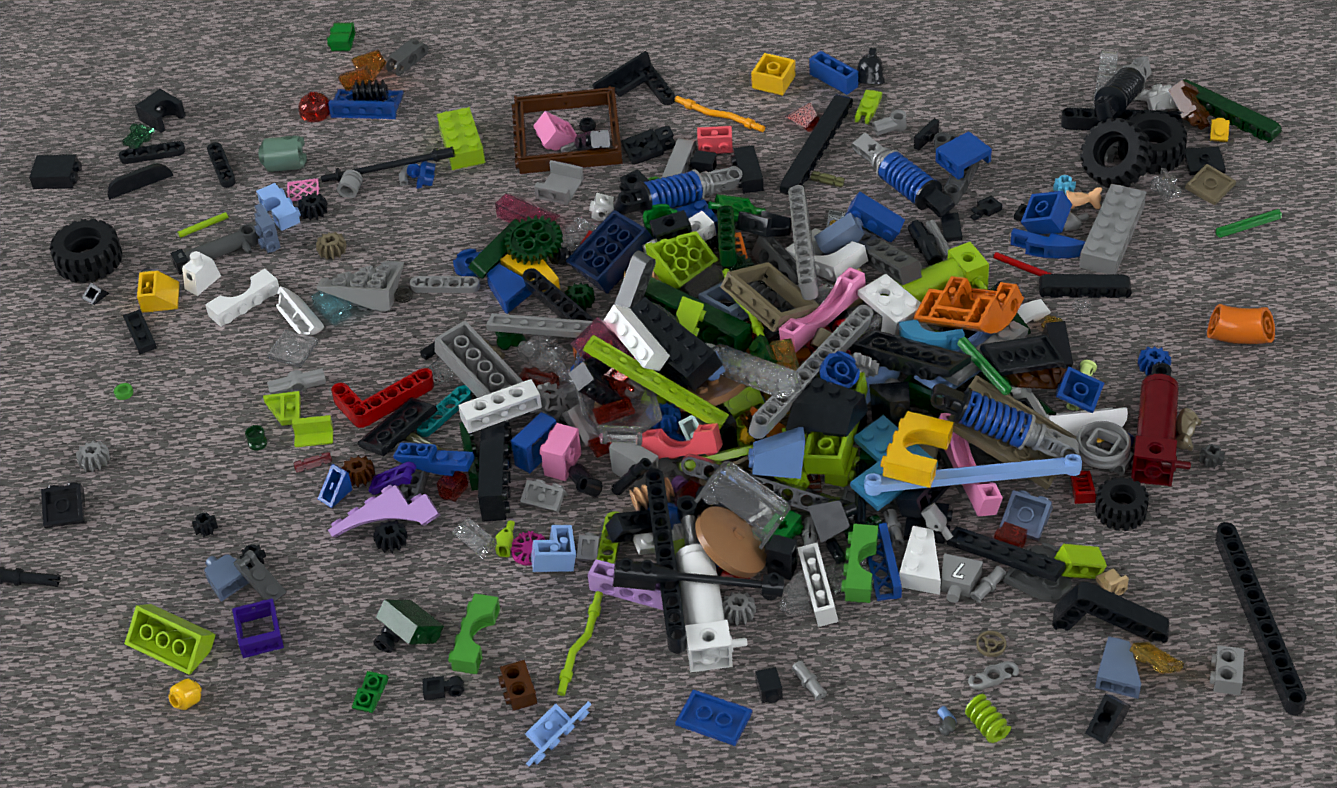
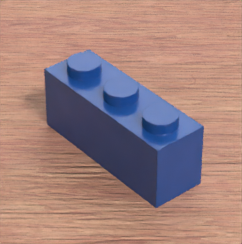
(833, 72)
(876, 217)

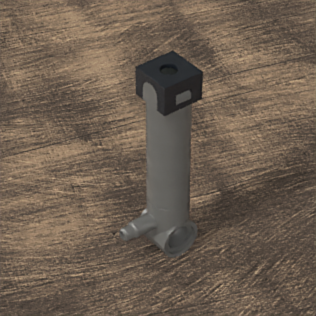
(244, 238)

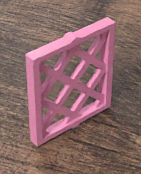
(302, 190)

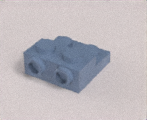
(266, 230)
(1028, 512)

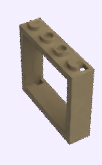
(757, 304)

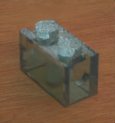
(331, 307)

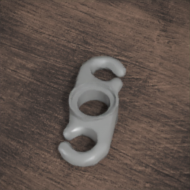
(988, 682)

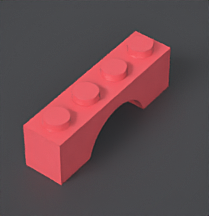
(704, 441)

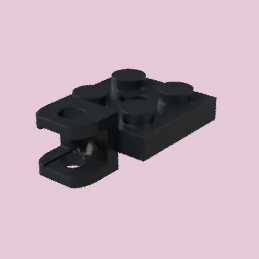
(653, 142)

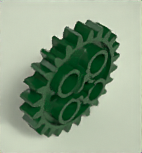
(533, 240)

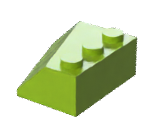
(680, 258)

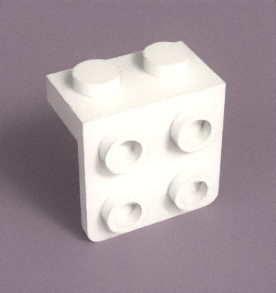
(1158, 98)

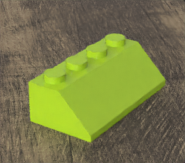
(169, 638)

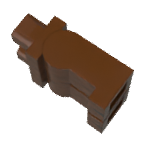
(1187, 103)

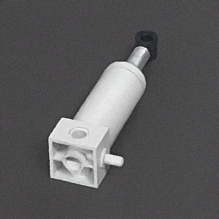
(706, 629)

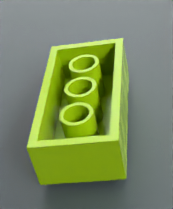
(460, 131)

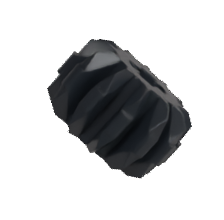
(312, 206)
(390, 536)

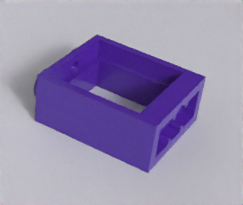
(260, 643)

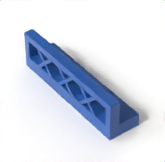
(891, 567)

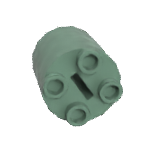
(282, 153)

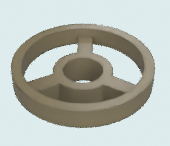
(987, 641)

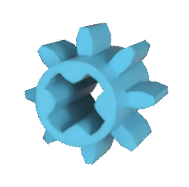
(1064, 184)

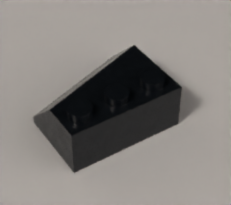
(827, 409)

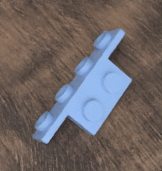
(550, 728)

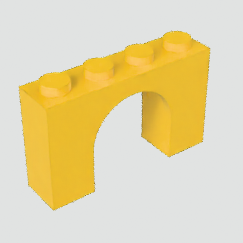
(914, 430)

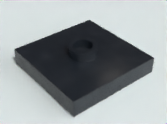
(1198, 157)

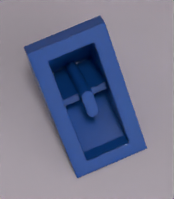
(335, 487)

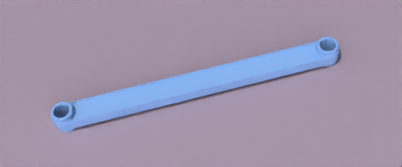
(1069, 465)

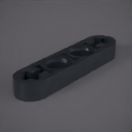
(659, 83)
(152, 152)
(218, 166)

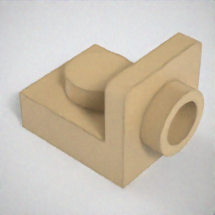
(1113, 582)

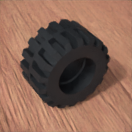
(1122, 514)

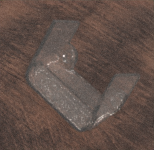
(747, 499)

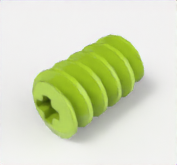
(987, 719)

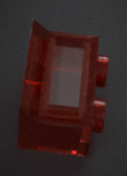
(539, 377)

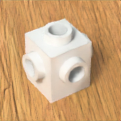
(601, 207)

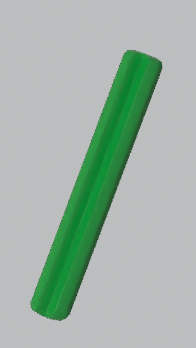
(1248, 223)
(985, 367)

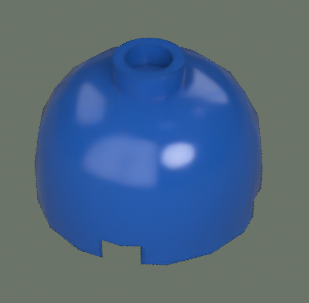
(839, 369)

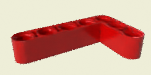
(385, 401)

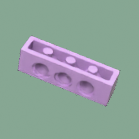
(601, 579)

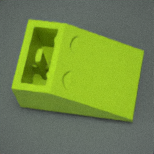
(742, 403)

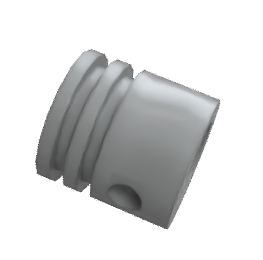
(350, 184)

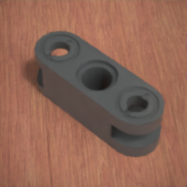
(406, 56)

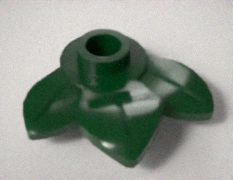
(506, 340)

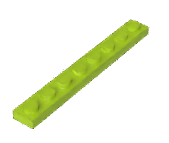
(655, 382)

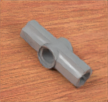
(297, 381)

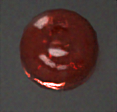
(314, 107)

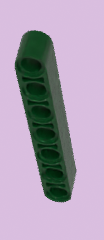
(1238, 115)

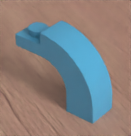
(947, 339)

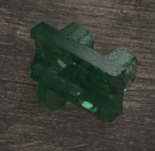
(138, 135)

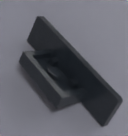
(626, 76)

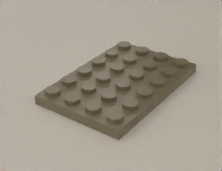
(1004, 451)

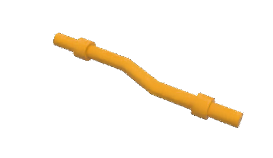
(747, 122)

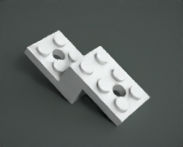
(894, 308)

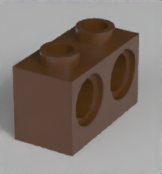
(518, 685)

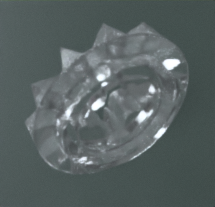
(585, 224)

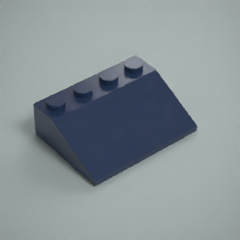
(609, 250)

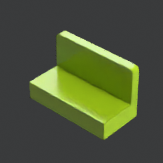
(313, 431)

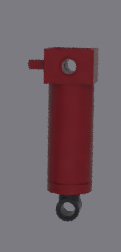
(1156, 428)

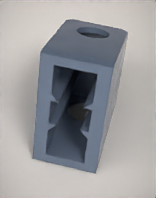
(224, 576)

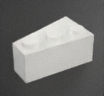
(920, 562)

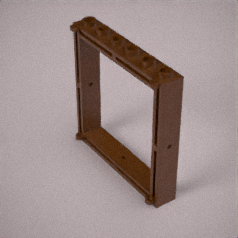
(560, 101)

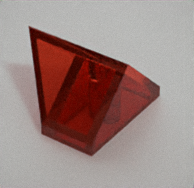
(805, 117)

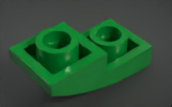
(370, 693)

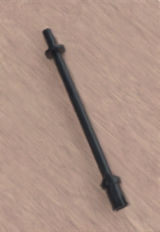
(435, 155)

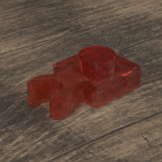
(618, 382)

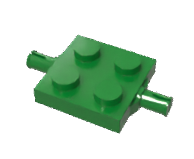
(737, 203)

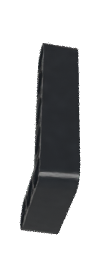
(1110, 608)

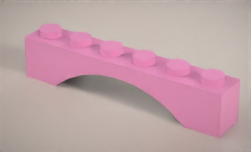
(841, 296)
(983, 495)

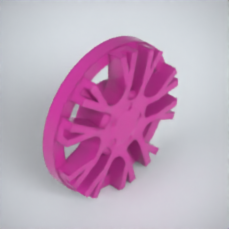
(526, 547)

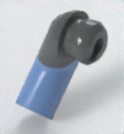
(949, 721)

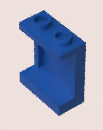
(962, 153)

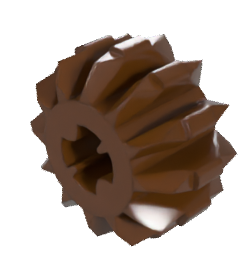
(359, 470)

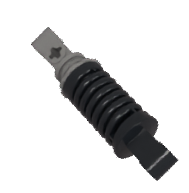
(1122, 89)

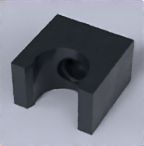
(157, 106)

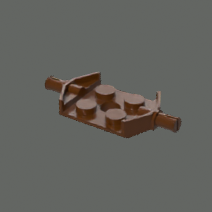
(1042, 379)

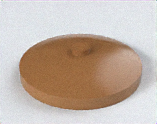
(730, 542)

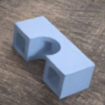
(282, 208)

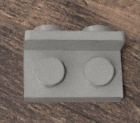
(543, 496)

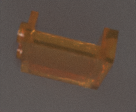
(366, 67)

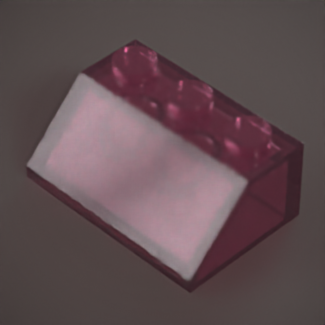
(513, 207)

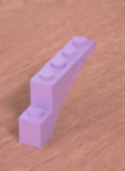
(387, 506)

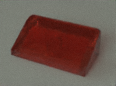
(613, 411)

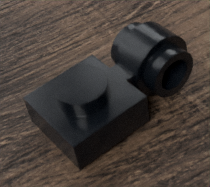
(437, 686)

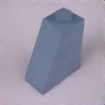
(840, 234)
(1118, 669)

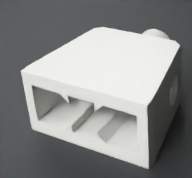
(199, 273)

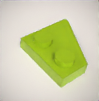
(284, 406)

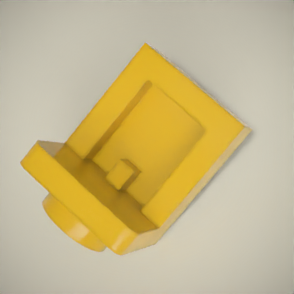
(1219, 130)

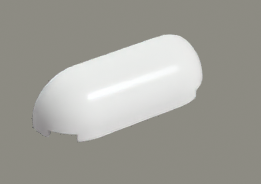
(298, 313)
(1075, 420)

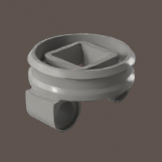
(1117, 458)

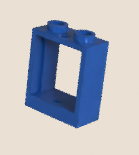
(524, 455)

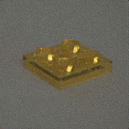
(1161, 660)

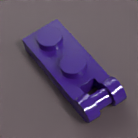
(395, 476)

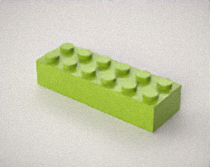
(831, 453)

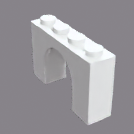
(835, 264)

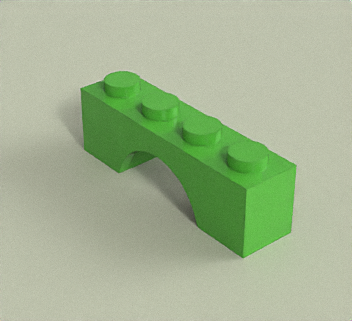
(859, 581)
(480, 613)

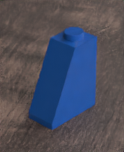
(507, 287)

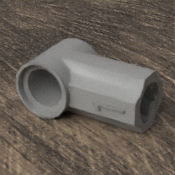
(895, 122)

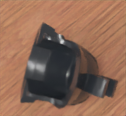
(870, 69)

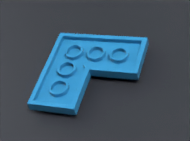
(875, 441)

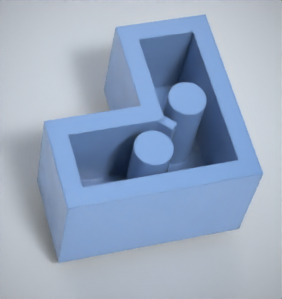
(555, 554)

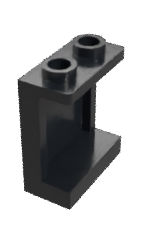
(766, 225)

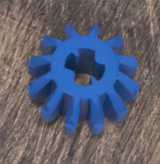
(1151, 356)
(670, 418)

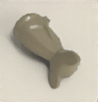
(1186, 424)

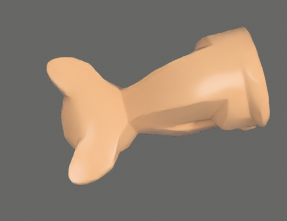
(1081, 198)

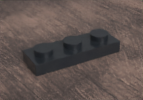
(139, 331)

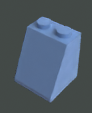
(779, 454)

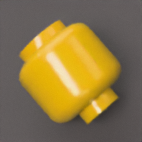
(185, 694)

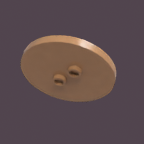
(717, 391)

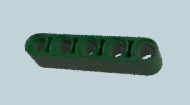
(726, 236)
(491, 255)

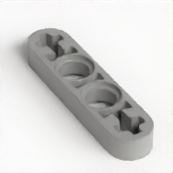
(445, 282)

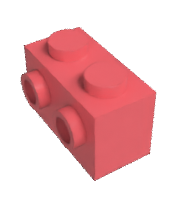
(715, 139)

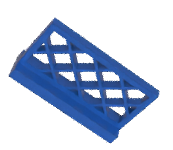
(376, 109)

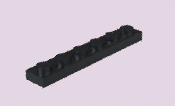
(1006, 554)

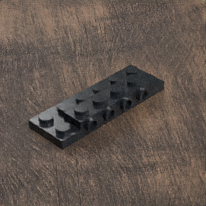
(911, 356)

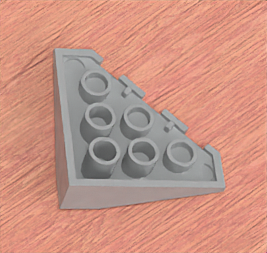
(368, 286)

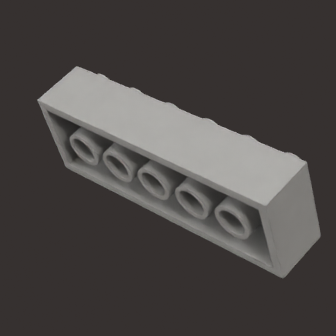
(1112, 229)
(474, 361)

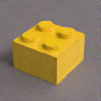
(773, 74)

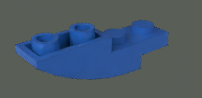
(1048, 247)
(432, 460)

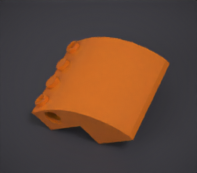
(970, 308)

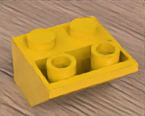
(157, 292)

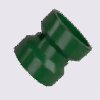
(256, 437)

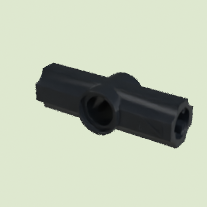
(925, 242)

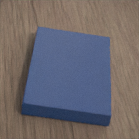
(714, 717)

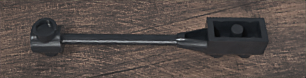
(646, 574)

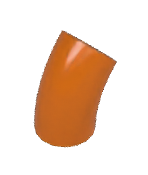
(1241, 325)

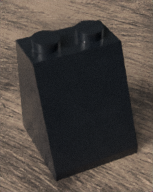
(890, 400)

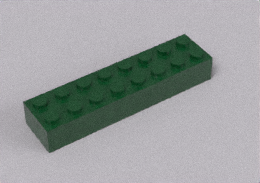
(717, 325)

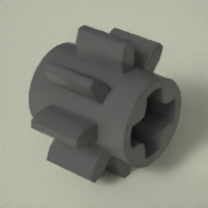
(1212, 456)

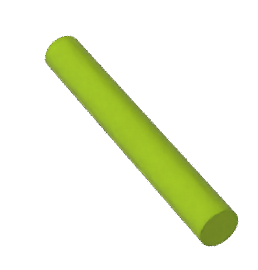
(203, 224)

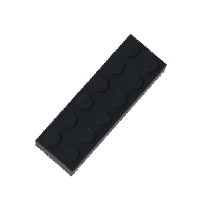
(689, 356)
(494, 471)

